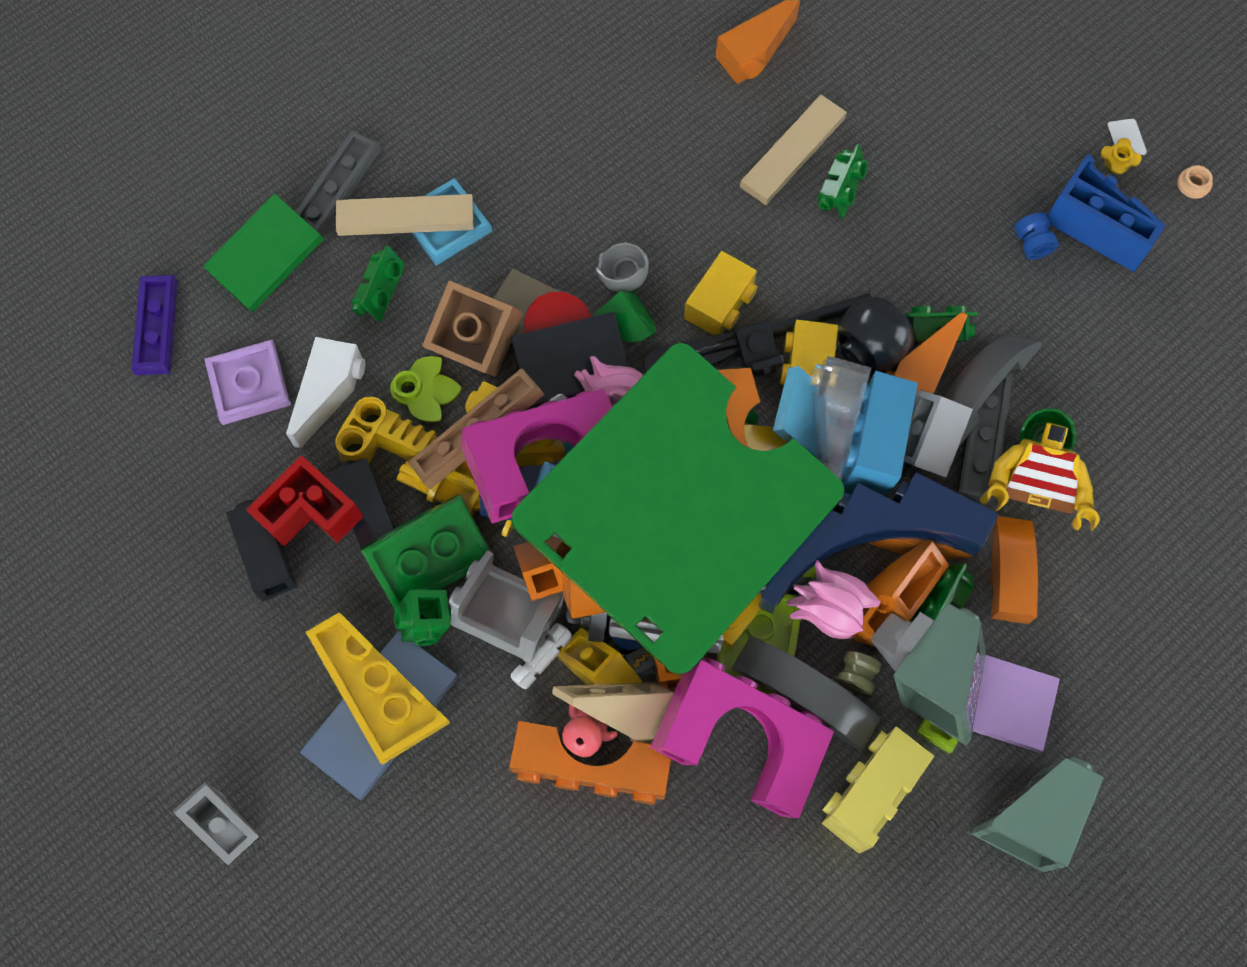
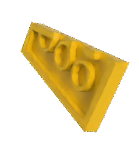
(378, 695)

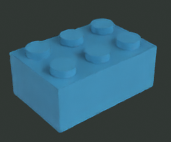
(880, 434)

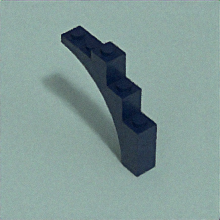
(917, 511)

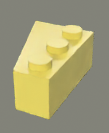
(876, 789)

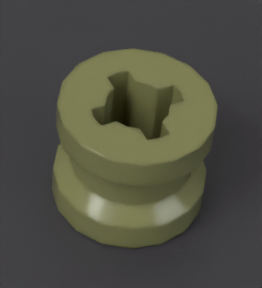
(859, 673)

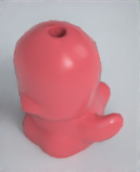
(585, 733)

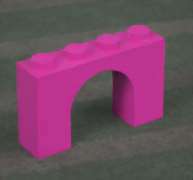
(494, 444)
(794, 738)

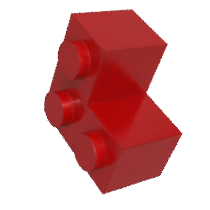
(304, 496)

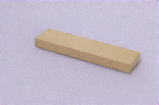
(793, 149)
(404, 215)

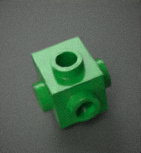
(423, 616)

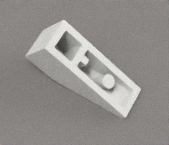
(325, 386)

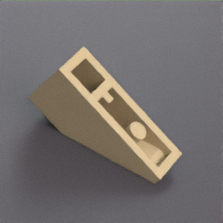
(627, 707)

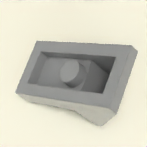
(898, 637)
(216, 822)

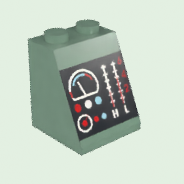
(945, 673)
(1044, 815)

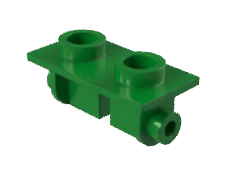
(849, 169)
(383, 275)
(926, 322)
(952, 588)

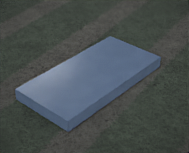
(340, 744)

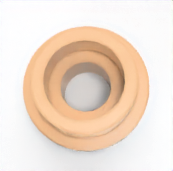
(1200, 176)

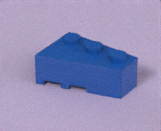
(1104, 217)

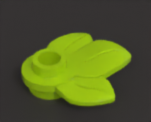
(430, 389)

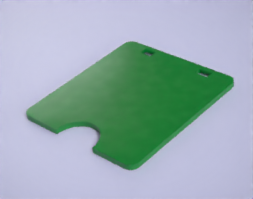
(675, 510)

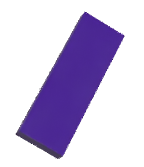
(154, 325)

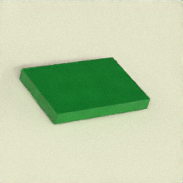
(263, 252)
(426, 550)

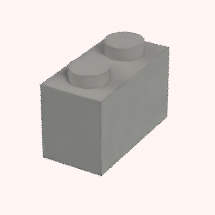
(935, 432)

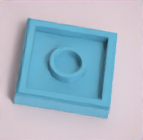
(445, 244)
(796, 411)

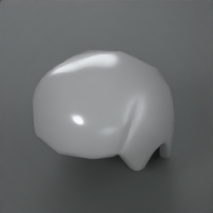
(623, 267)

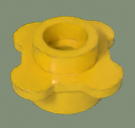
(1117, 164)

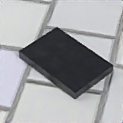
(557, 352)

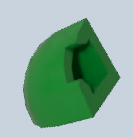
(631, 316)

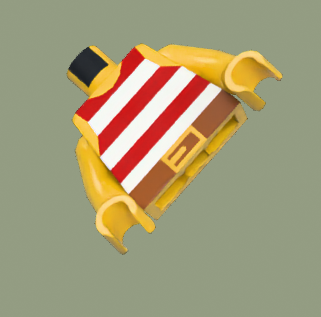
(1044, 477)

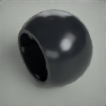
(875, 334)

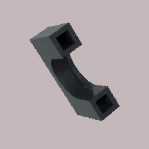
(266, 557)

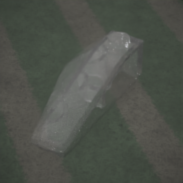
(836, 408)

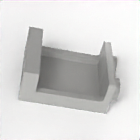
(500, 610)

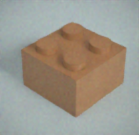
(472, 329)

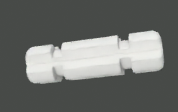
(524, 675)

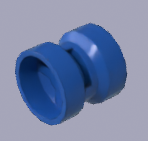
(1036, 236)

